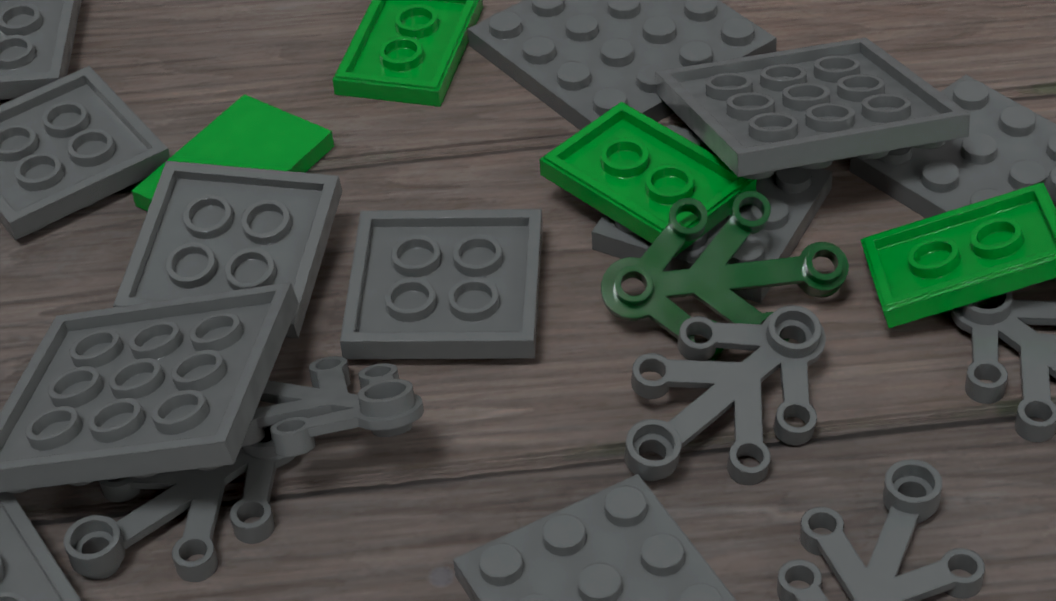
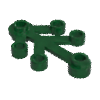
(710, 276)

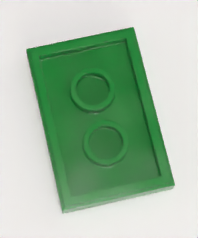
(407, 50)
(249, 137)
(639, 170)
(964, 255)

